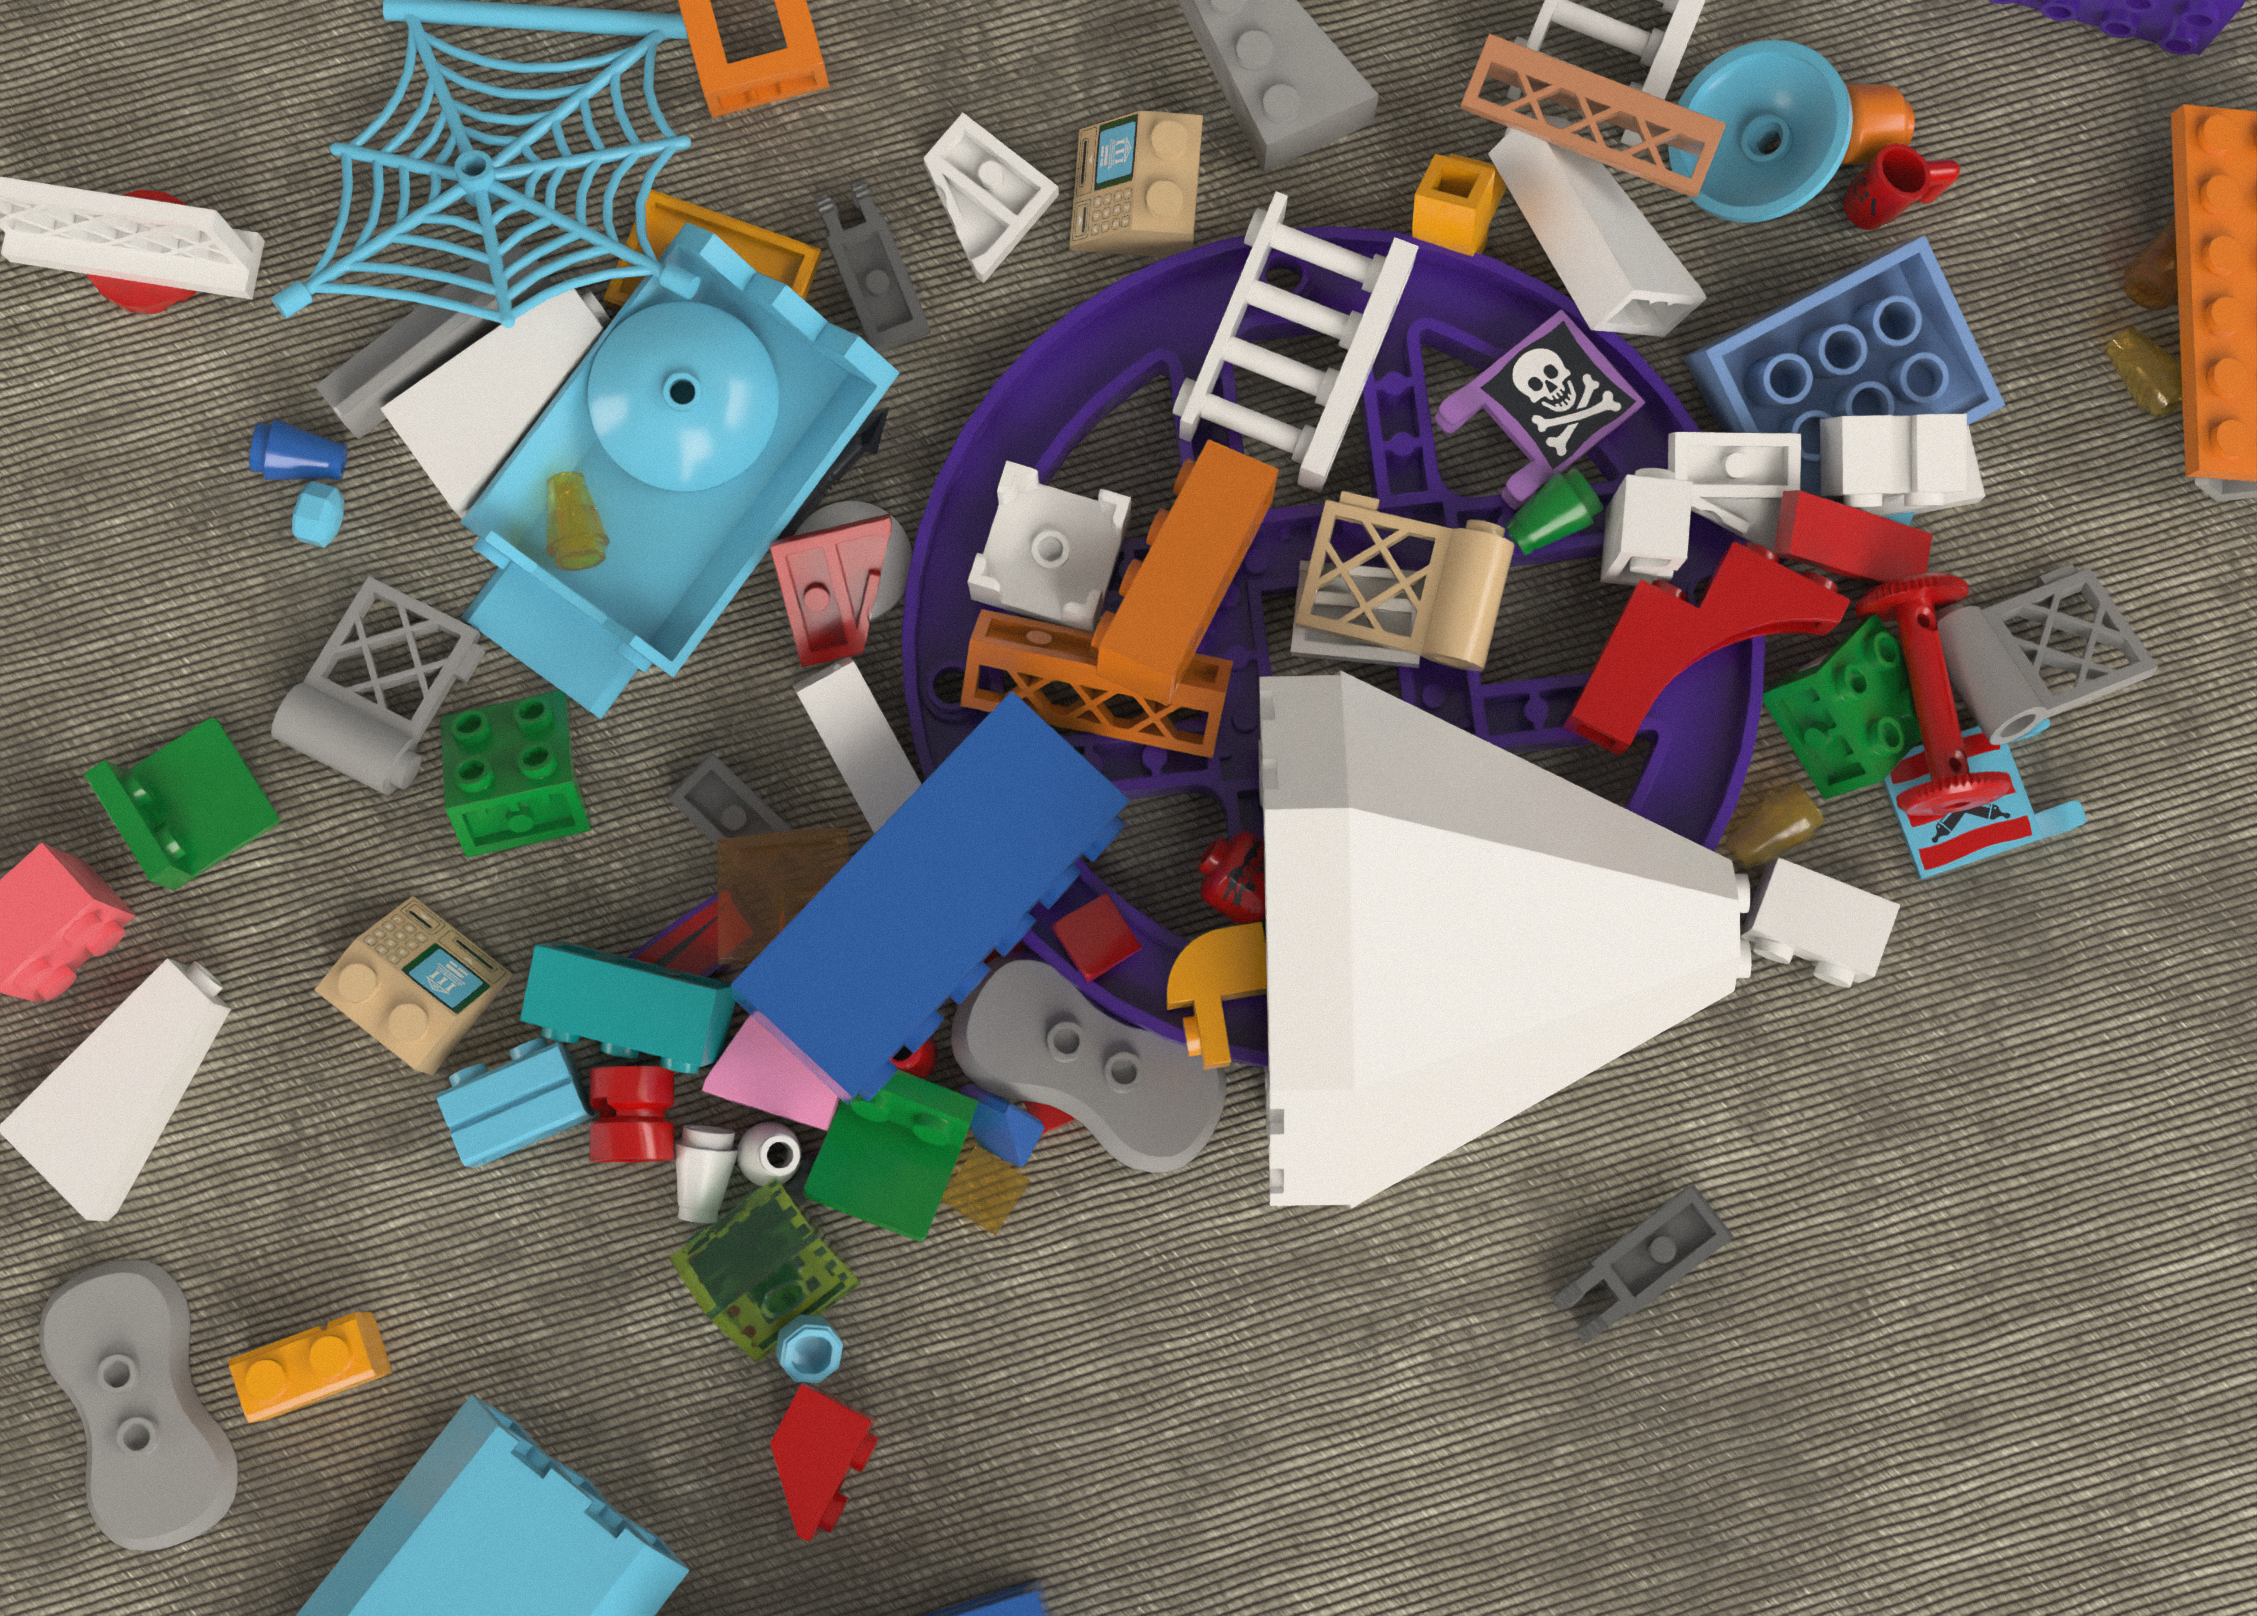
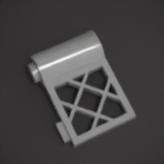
(1994, 668)
(355, 733)

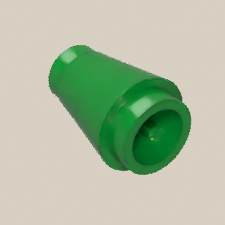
(1554, 512)

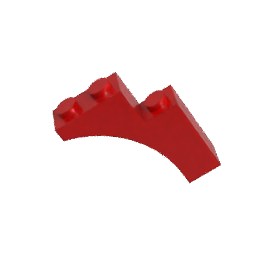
(1665, 635)

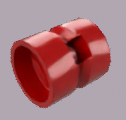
(631, 1114)

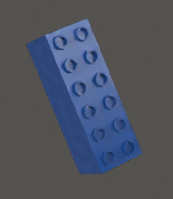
(931, 900)

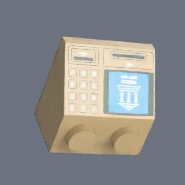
(1137, 185)
(414, 984)

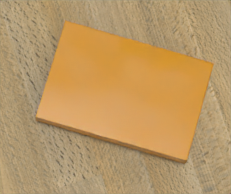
(764, 250)

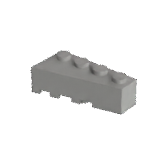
(1280, 76)

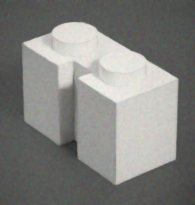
(1893, 456)
(1646, 528)
(1819, 921)

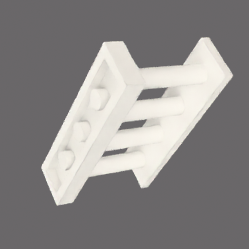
(1658, 49)
(1333, 389)

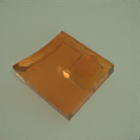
(768, 882)

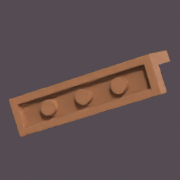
(1598, 101)

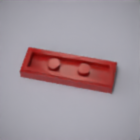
(1848, 540)

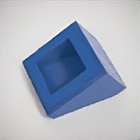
(1003, 1126)

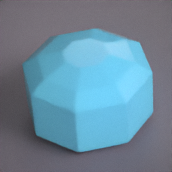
(318, 514)
(809, 1348)

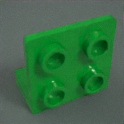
(1850, 712)
(511, 774)
(185, 804)
(892, 1154)

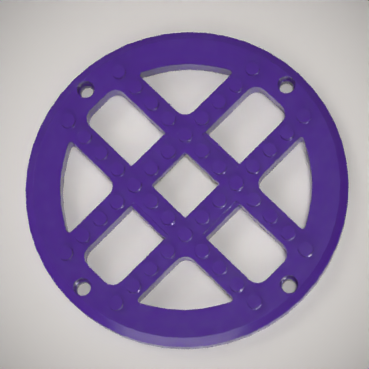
(1165, 325)

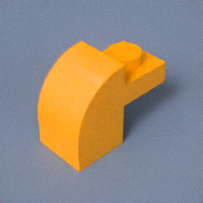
(1457, 203)
(1211, 970)

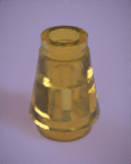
(2147, 372)
(573, 524)
(1776, 826)

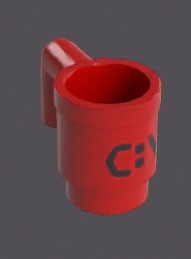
(1893, 183)

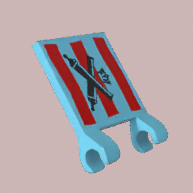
(1973, 834)

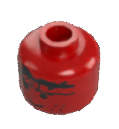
(1235, 877)

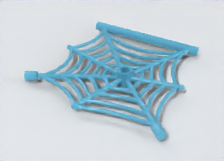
(481, 176)

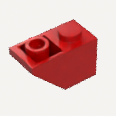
(815, 1453)

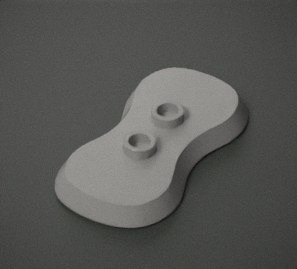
(1051, 1044)
(153, 1450)

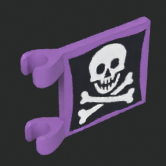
(1550, 398)

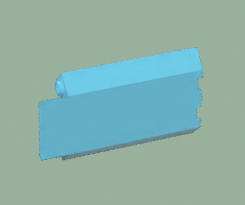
(669, 552)
(497, 1533)

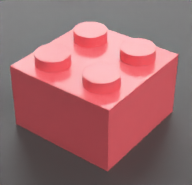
(53, 921)

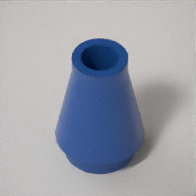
(294, 453)

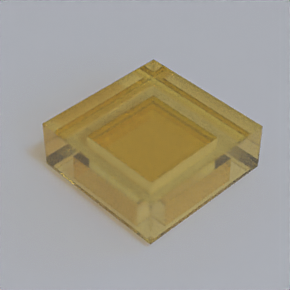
(986, 1190)

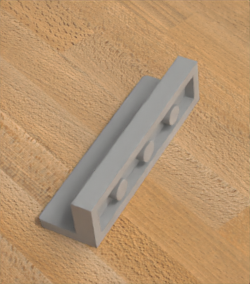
(416, 348)

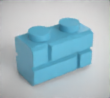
(514, 1103)

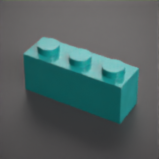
(628, 1005)

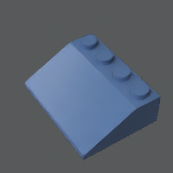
(1853, 346)

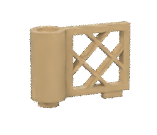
(1459, 589)

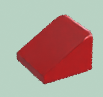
(1096, 937)

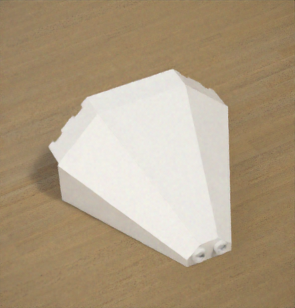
(1454, 935)

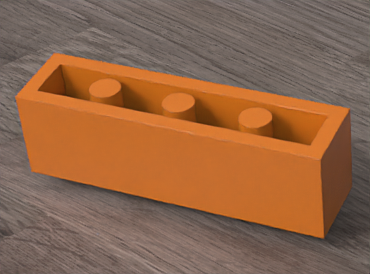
(1185, 572)

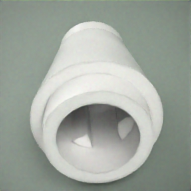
(754, 1148)
(703, 1171)

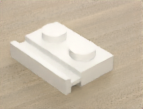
(1336, 601)

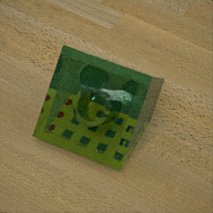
(763, 1269)

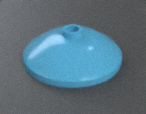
(1764, 96)
(694, 442)

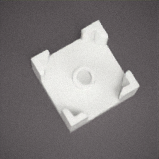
(1050, 551)

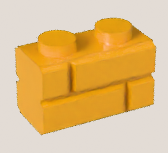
(309, 1366)

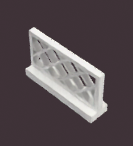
(127, 238)

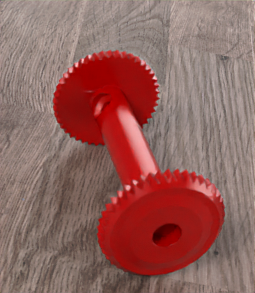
(1913, 606)

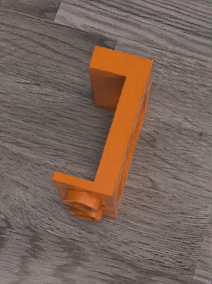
(758, 78)

